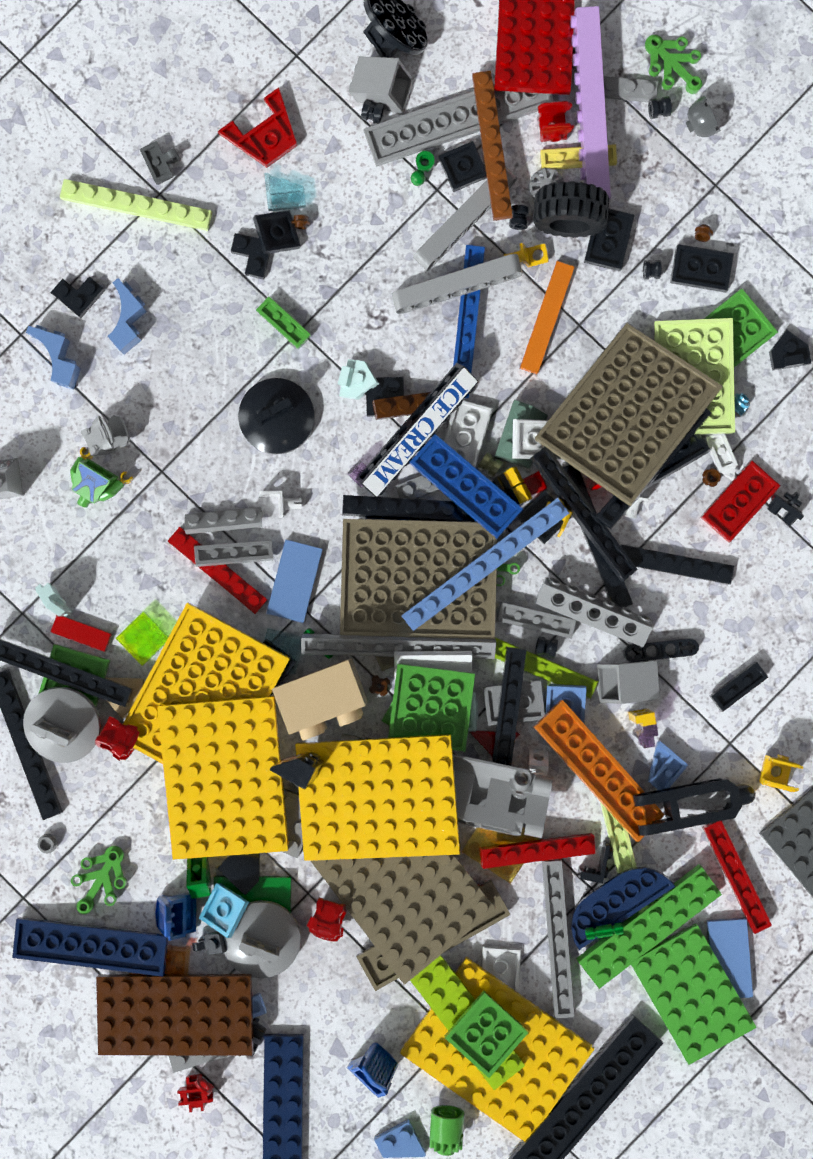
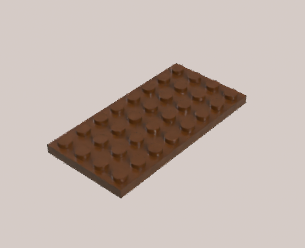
(175, 1014)

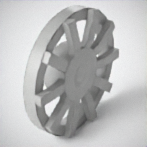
(545, 181)

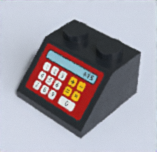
(299, 769)

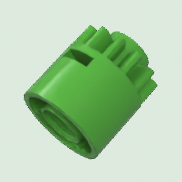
(446, 1129)

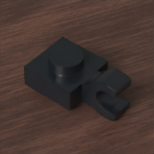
(213, 942)

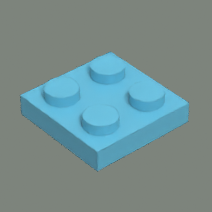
(223, 910)

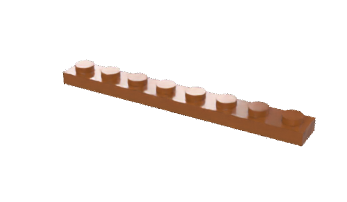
(492, 145)

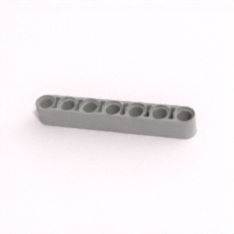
(457, 225)
(457, 283)

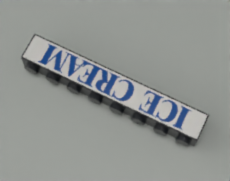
(417, 430)

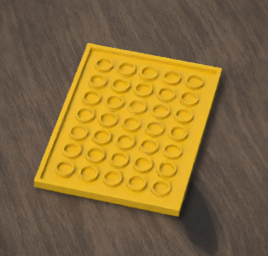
(200, 664)
(221, 778)
(380, 799)
(549, 1053)

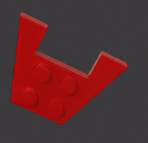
(267, 140)

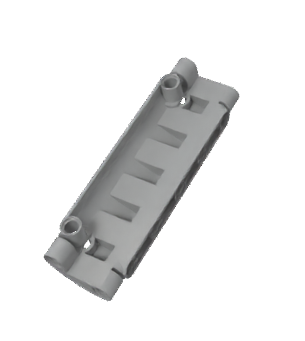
(489, 797)

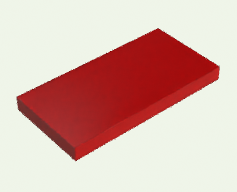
(740, 501)

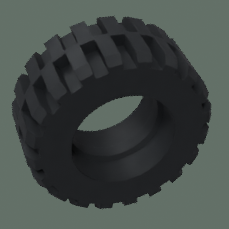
(571, 209)

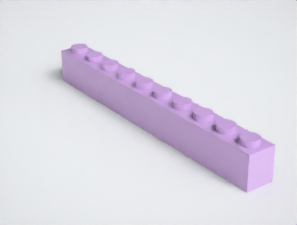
(590, 97)

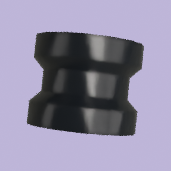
(652, 269)

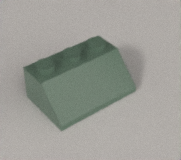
(518, 411)

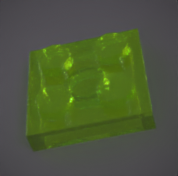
(142, 638)

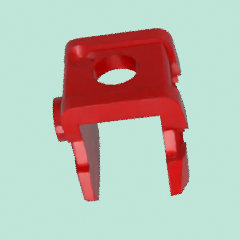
(554, 113)
(118, 738)
(327, 920)

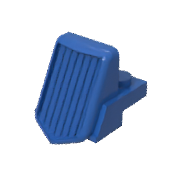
(176, 915)
(375, 1069)

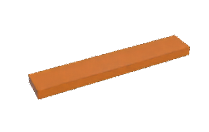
(547, 317)

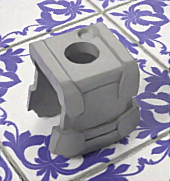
(106, 437)

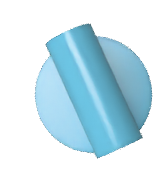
(741, 403)

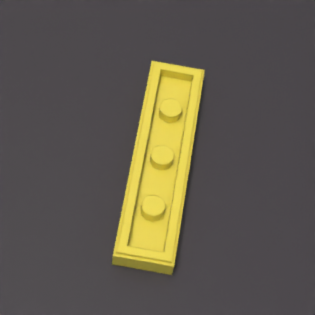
(569, 157)

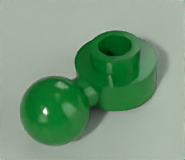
(418, 176)

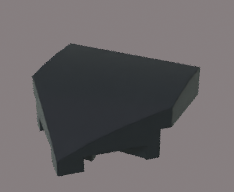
(242, 871)

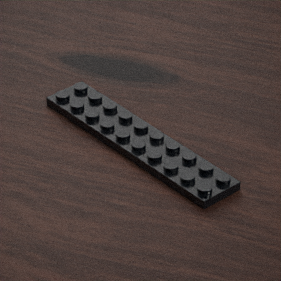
(591, 1093)

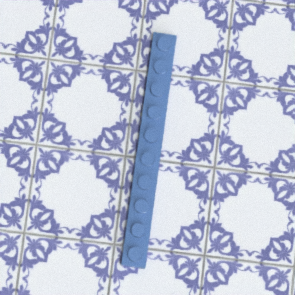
(485, 564)

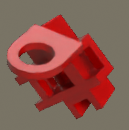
(194, 1089)

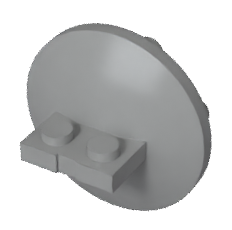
(61, 724)
(264, 940)

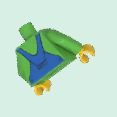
(94, 481)

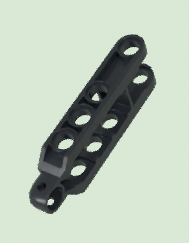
(739, 795)

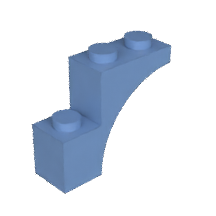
(125, 334)
(64, 370)

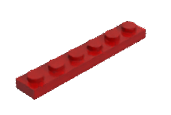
(220, 573)
(537, 850)
(737, 876)

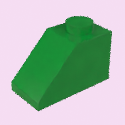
(198, 877)

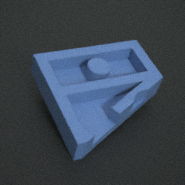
(665, 767)
(400, 1142)

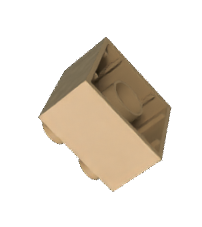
(320, 697)

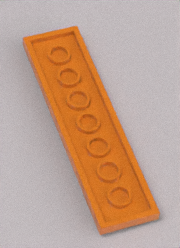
(596, 768)

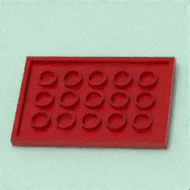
(534, 46)

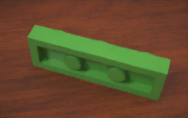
(283, 322)

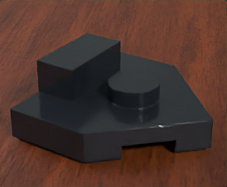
(789, 352)

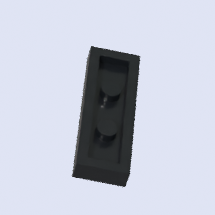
(738, 686)

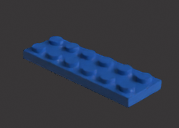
(466, 486)

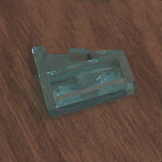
(283, 194)

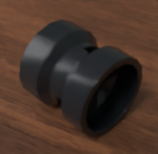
(659, 107)
(372, 111)
(519, 217)
(550, 649)

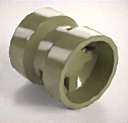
(489, 464)

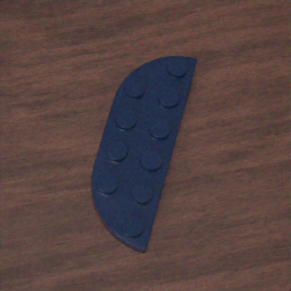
(618, 900)

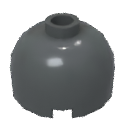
(702, 119)

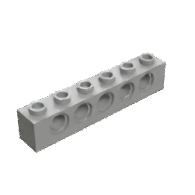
(637, 634)

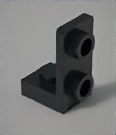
(590, 874)

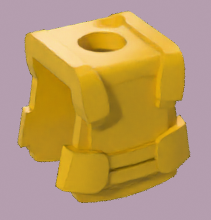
(780, 781)

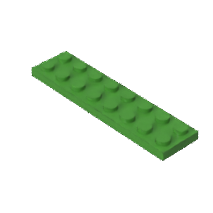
(649, 926)

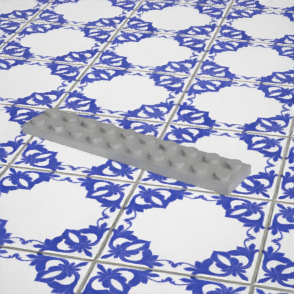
(443, 123)

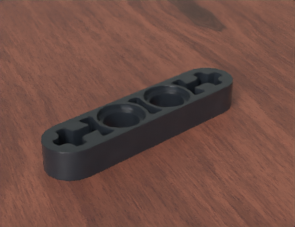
(660, 650)

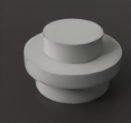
(47, 843)

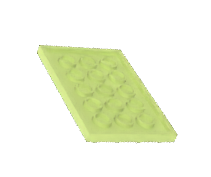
(709, 348)

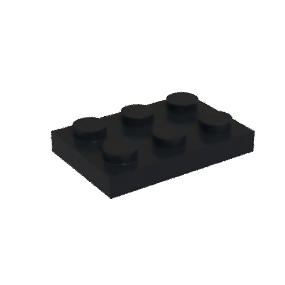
(610, 245)
(701, 268)

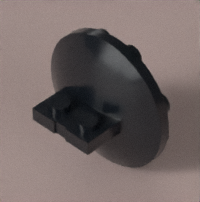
(394, 28)
(276, 416)

